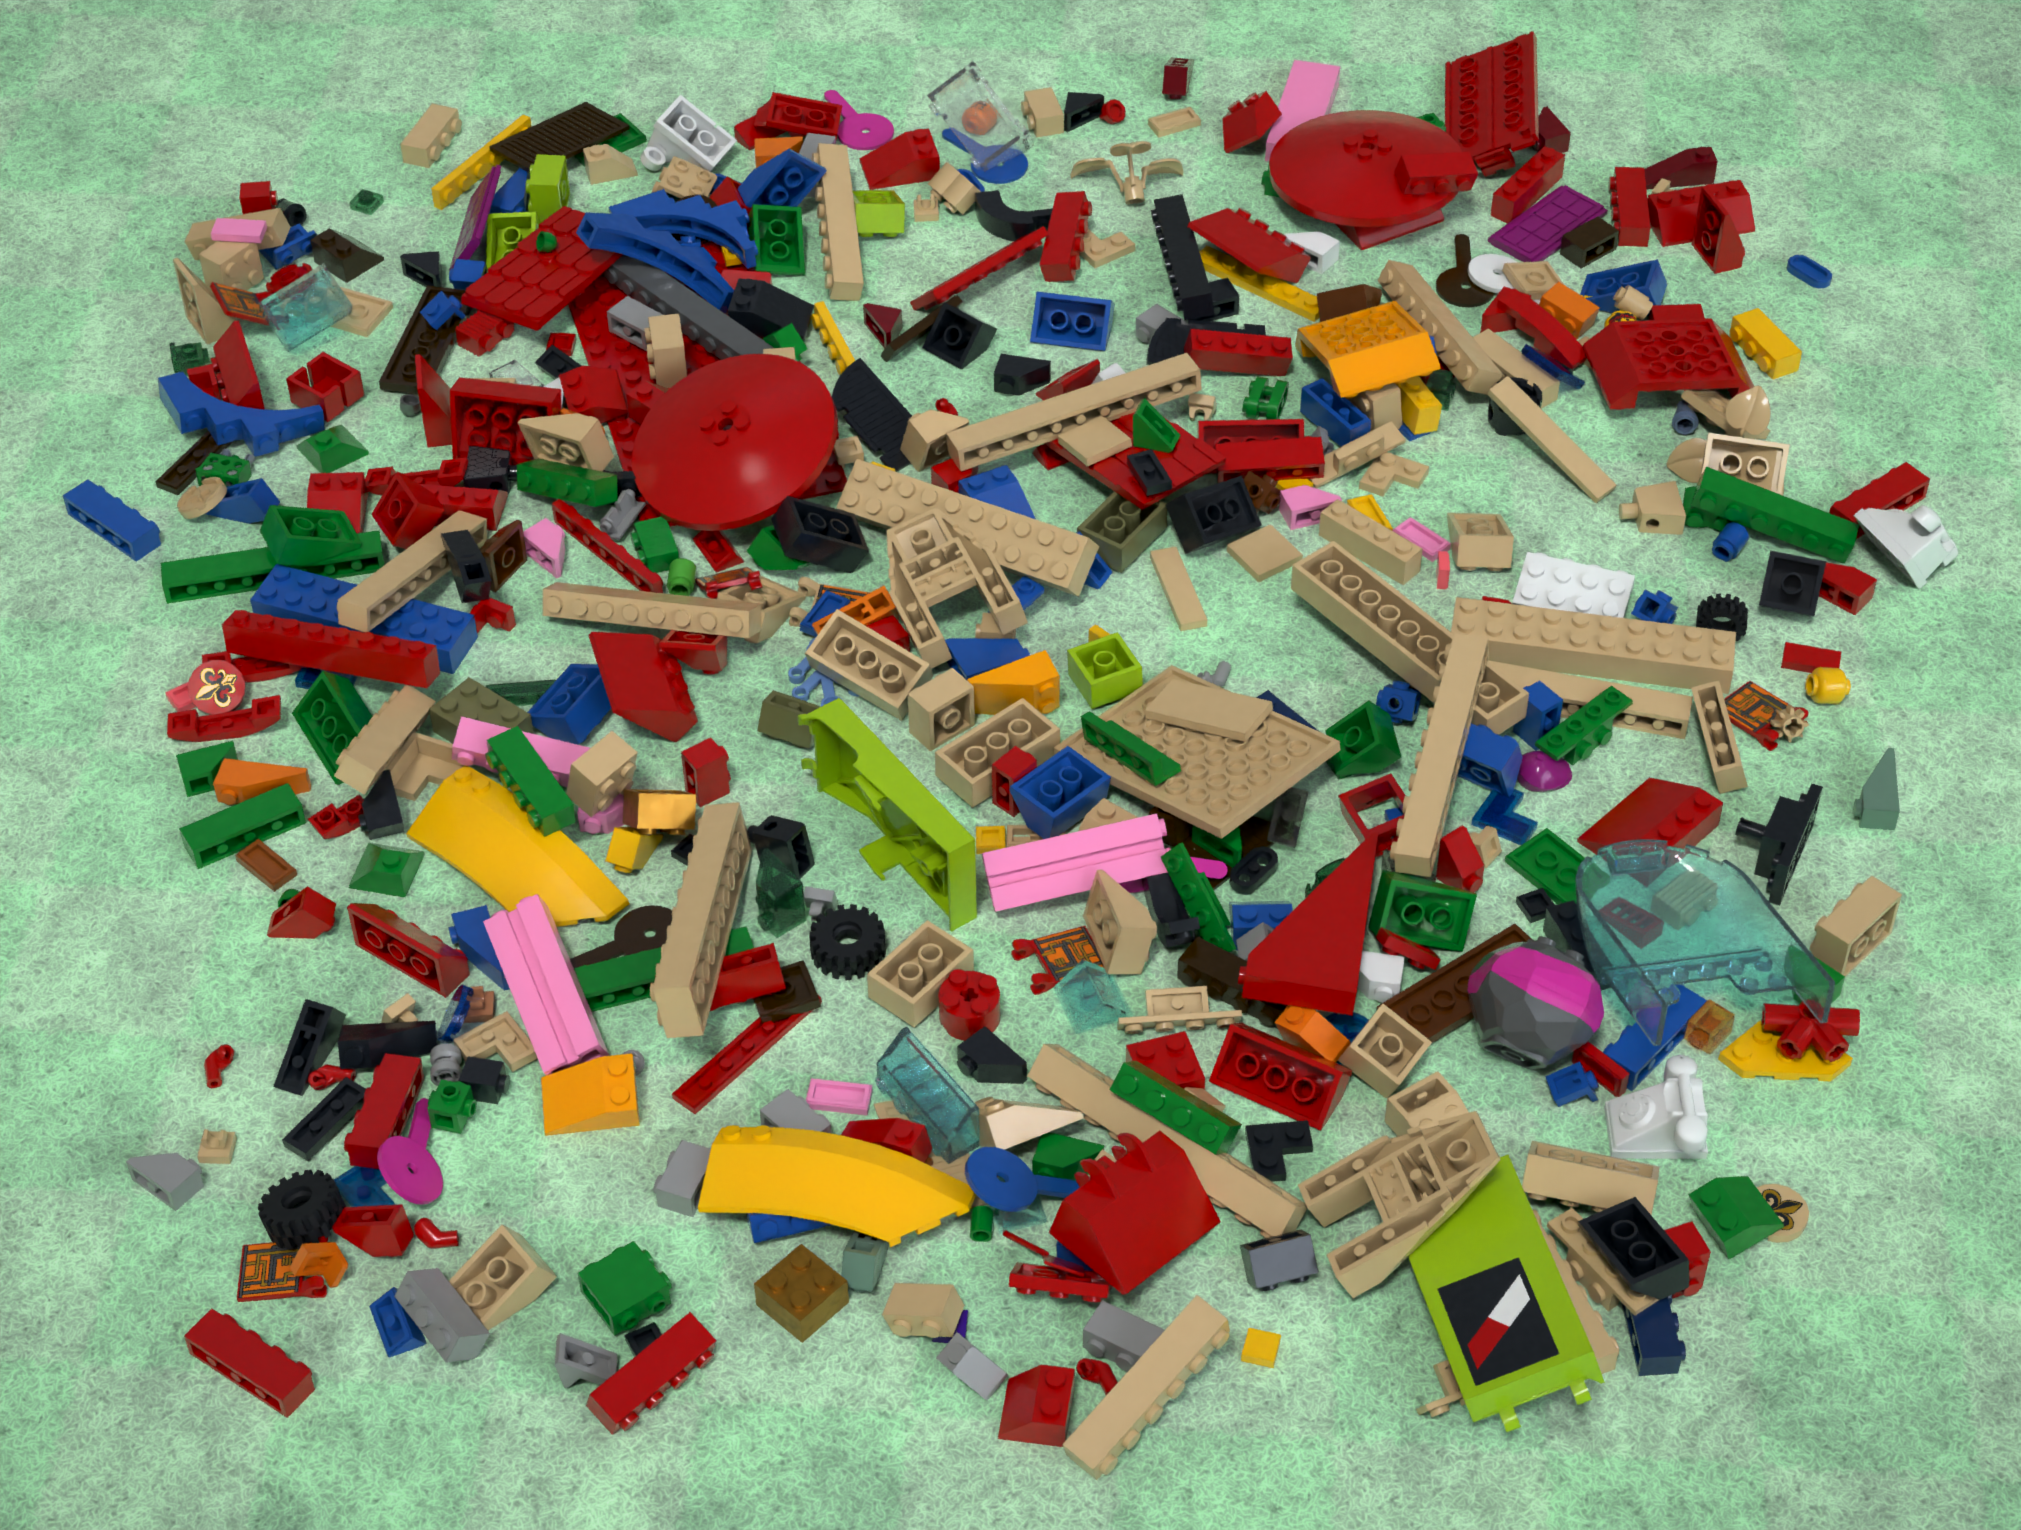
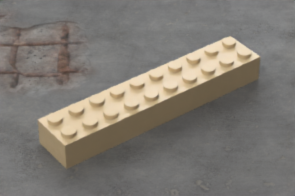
(1017, 541)
(1397, 630)
(1599, 644)
(701, 921)

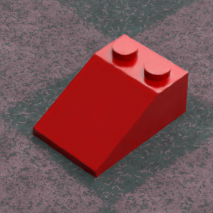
(902, 161)
(1716, 235)
(434, 404)
(340, 492)

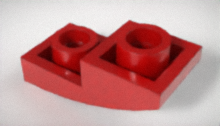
(337, 821)

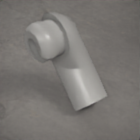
(1220, 676)

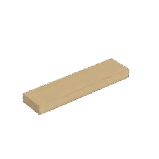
(1178, 588)

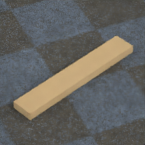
(1551, 439)

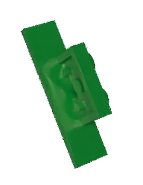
(1585, 728)
(1198, 897)

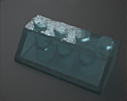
(928, 1096)

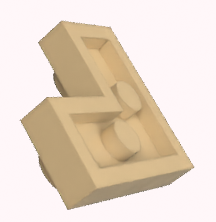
(1103, 251)
(1392, 468)
(498, 1036)

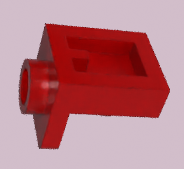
(495, 613)

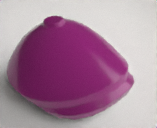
(1543, 773)

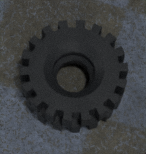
(847, 958)
(301, 1209)

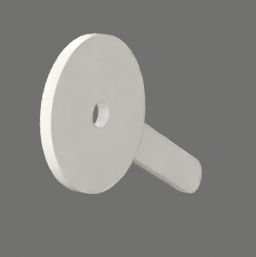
(1483, 270)

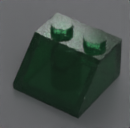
(778, 896)

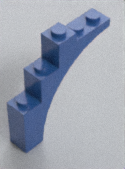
(691, 216)
(660, 249)
(227, 422)

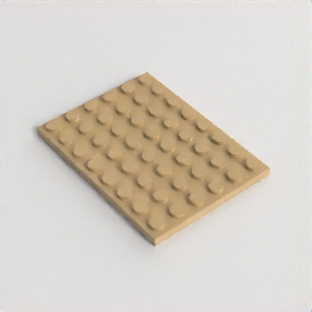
(1219, 776)

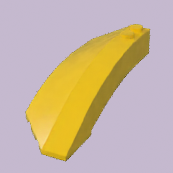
(492, 843)
(828, 1182)

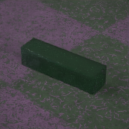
(522, 692)

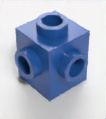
(1655, 607)
(1408, 700)

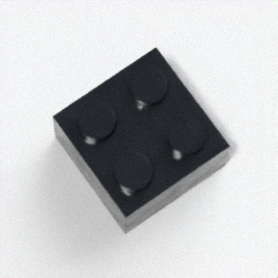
(1792, 583)

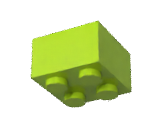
(548, 185)
(1104, 670)

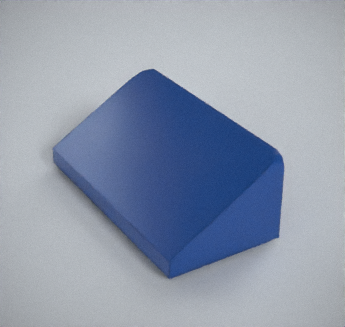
(395, 1325)

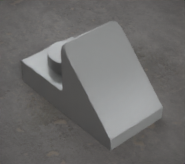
(583, 1360)
(972, 1366)

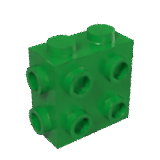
(625, 1287)

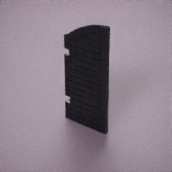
(1172, 335)
(872, 412)

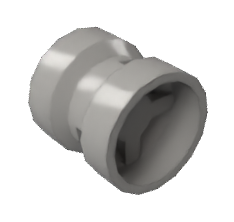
(445, 1063)

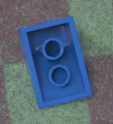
(781, 180)
(1644, 277)
(997, 488)

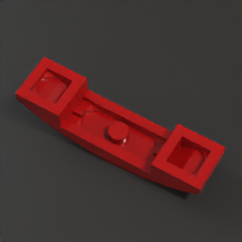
(449, 474)
(254, 668)
(226, 725)

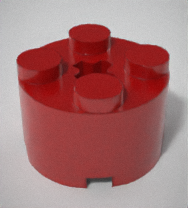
(969, 1003)

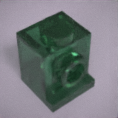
(188, 356)
(1442, 387)

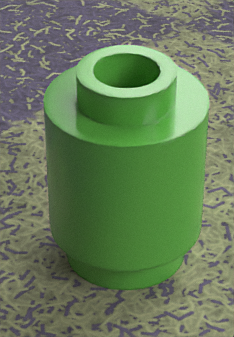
(681, 577)

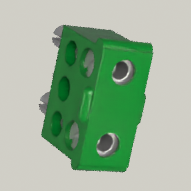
(229, 469)

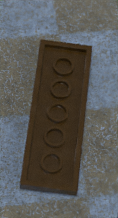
(422, 339)

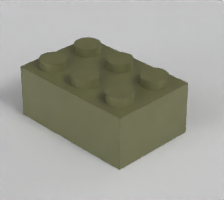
(1123, 529)
(477, 703)

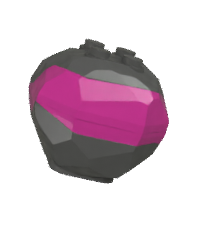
(1534, 1002)

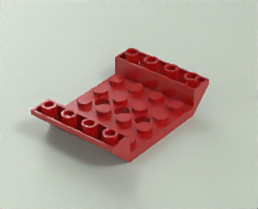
(1662, 358)

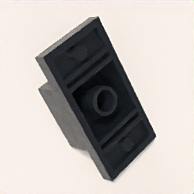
(1782, 839)

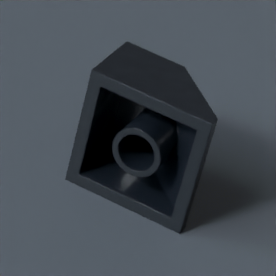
(958, 336)

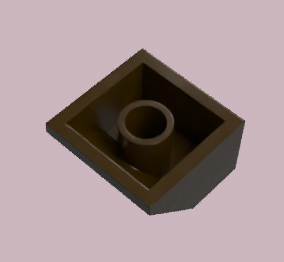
(343, 254)

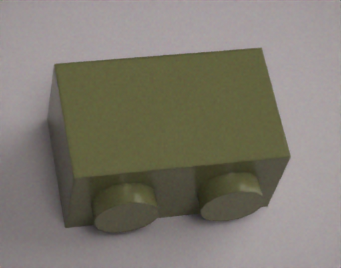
(780, 719)

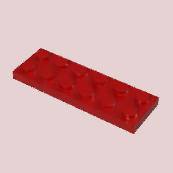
(980, 270)

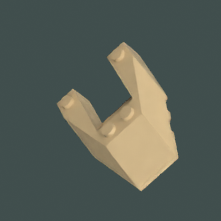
(934, 562)
(1415, 1186)

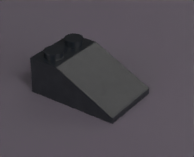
(767, 308)
(1213, 514)

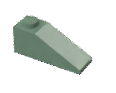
(1879, 796)
(863, 1261)

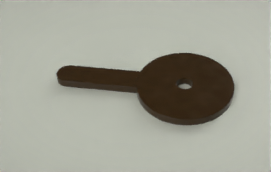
(1450, 281)
(630, 935)

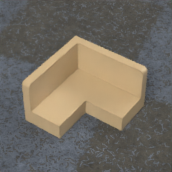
(420, 762)

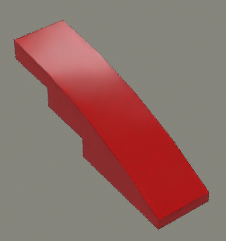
(1546, 330)

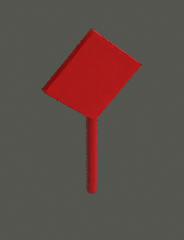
(1047, 1259)

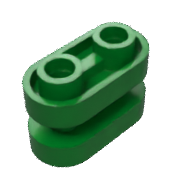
(1257, 394)

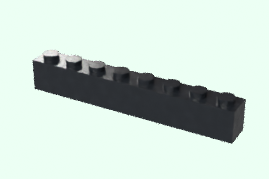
(1182, 258)

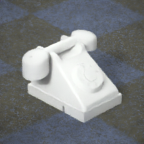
(688, 135)
(1910, 541)
(1661, 1119)

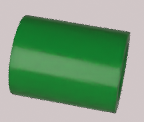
(981, 1224)

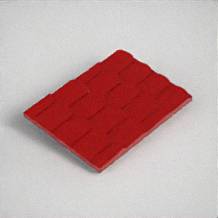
(535, 284)
(1184, 464)

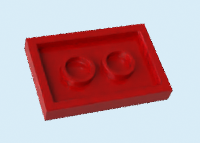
(1059, 1283)

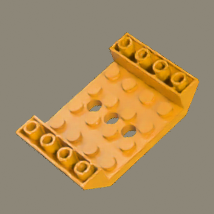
(1369, 348)

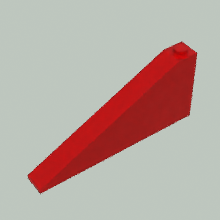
(1318, 947)

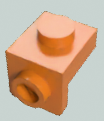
(320, 1260)

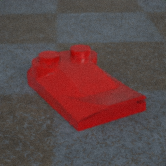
(799, 115)

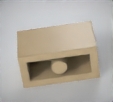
(1043, 112)
(923, 1310)

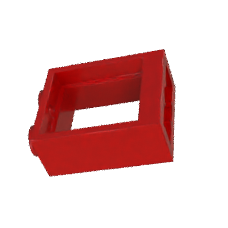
(1365, 797)

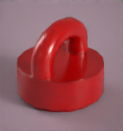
(1113, 111)

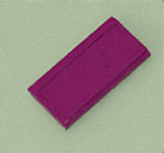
(476, 216)
(1540, 228)

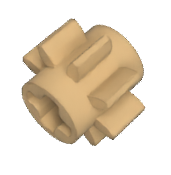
(1793, 728)

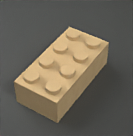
(867, 663)
(968, 760)
(1587, 1177)

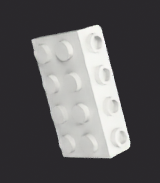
(1573, 586)

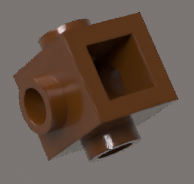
(1262, 492)

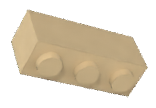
(430, 135)

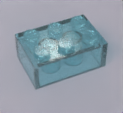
(305, 307)

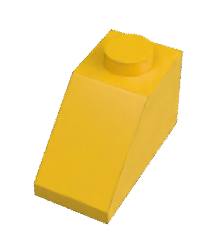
(630, 849)

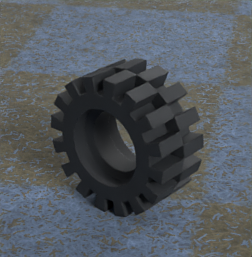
(1723, 608)

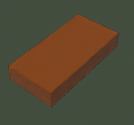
(266, 865)

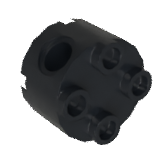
(1501, 421)

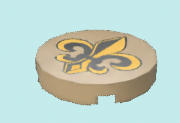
(1789, 1208)

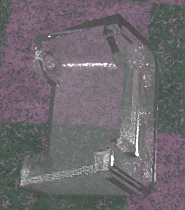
(979, 119)

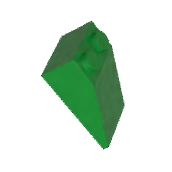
(778, 239)
(307, 534)
(1422, 910)

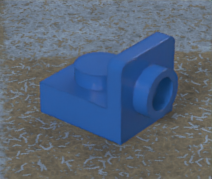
(1572, 1084)

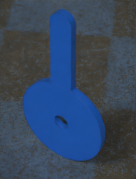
(1008, 172)
(1020, 1183)

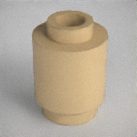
(1632, 301)

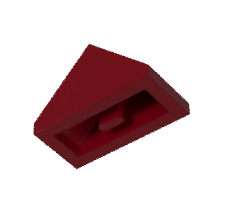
(883, 322)

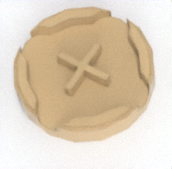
(201, 499)

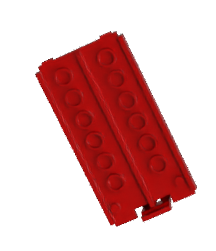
(1494, 102)

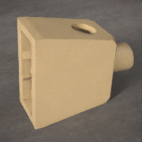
(1656, 509)

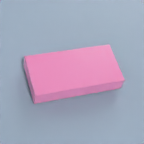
(238, 230)
(1423, 537)
(839, 1096)

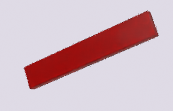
(733, 1061)

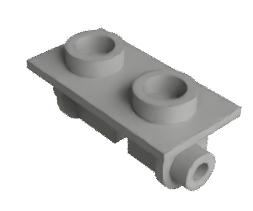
(622, 516)

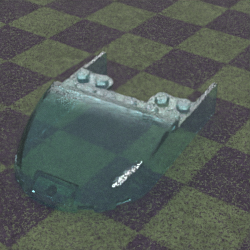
(1680, 918)

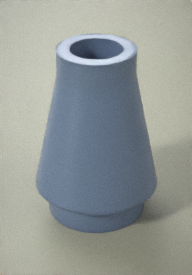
(1684, 419)

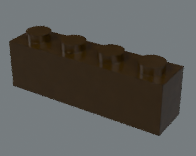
(1219, 970)

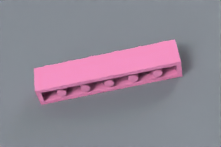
(471, 746)

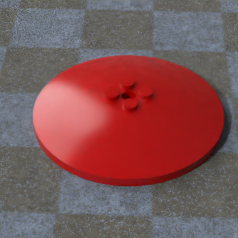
(1346, 164)
(741, 475)

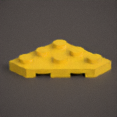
(1758, 1055)

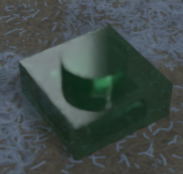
(366, 202)

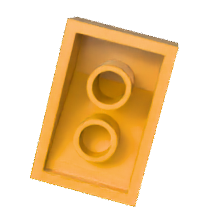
(1025, 678)
(591, 1096)

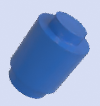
(1730, 541)

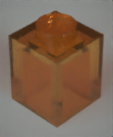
(1709, 1027)

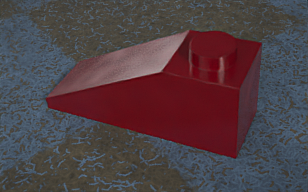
(1177, 77)
(1685, 168)

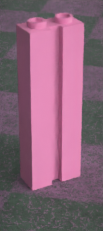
(1305, 97)
(1070, 861)
(545, 986)

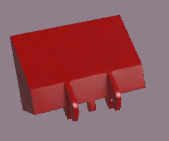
(1134, 1211)

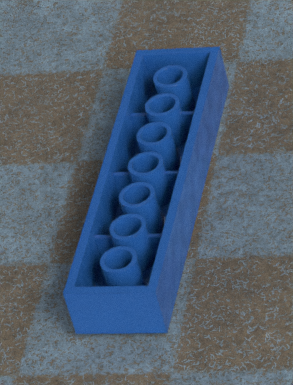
(314, 599)

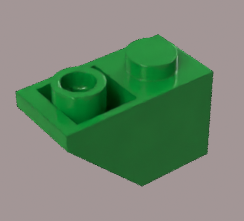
(202, 765)

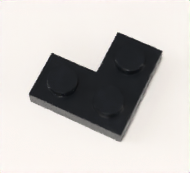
(1271, 1141)

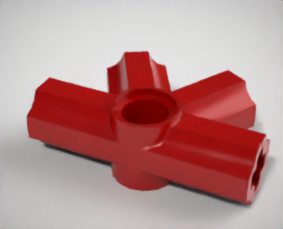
(1803, 1028)

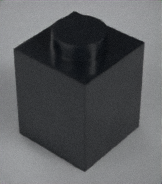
(486, 1079)

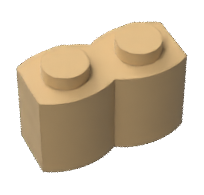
(954, 188)

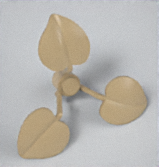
(1132, 186)
(1744, 411)

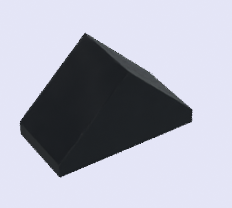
(1081, 109)
(423, 268)

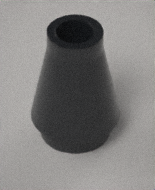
(292, 211)

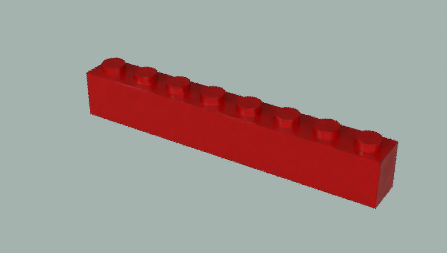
(331, 648)

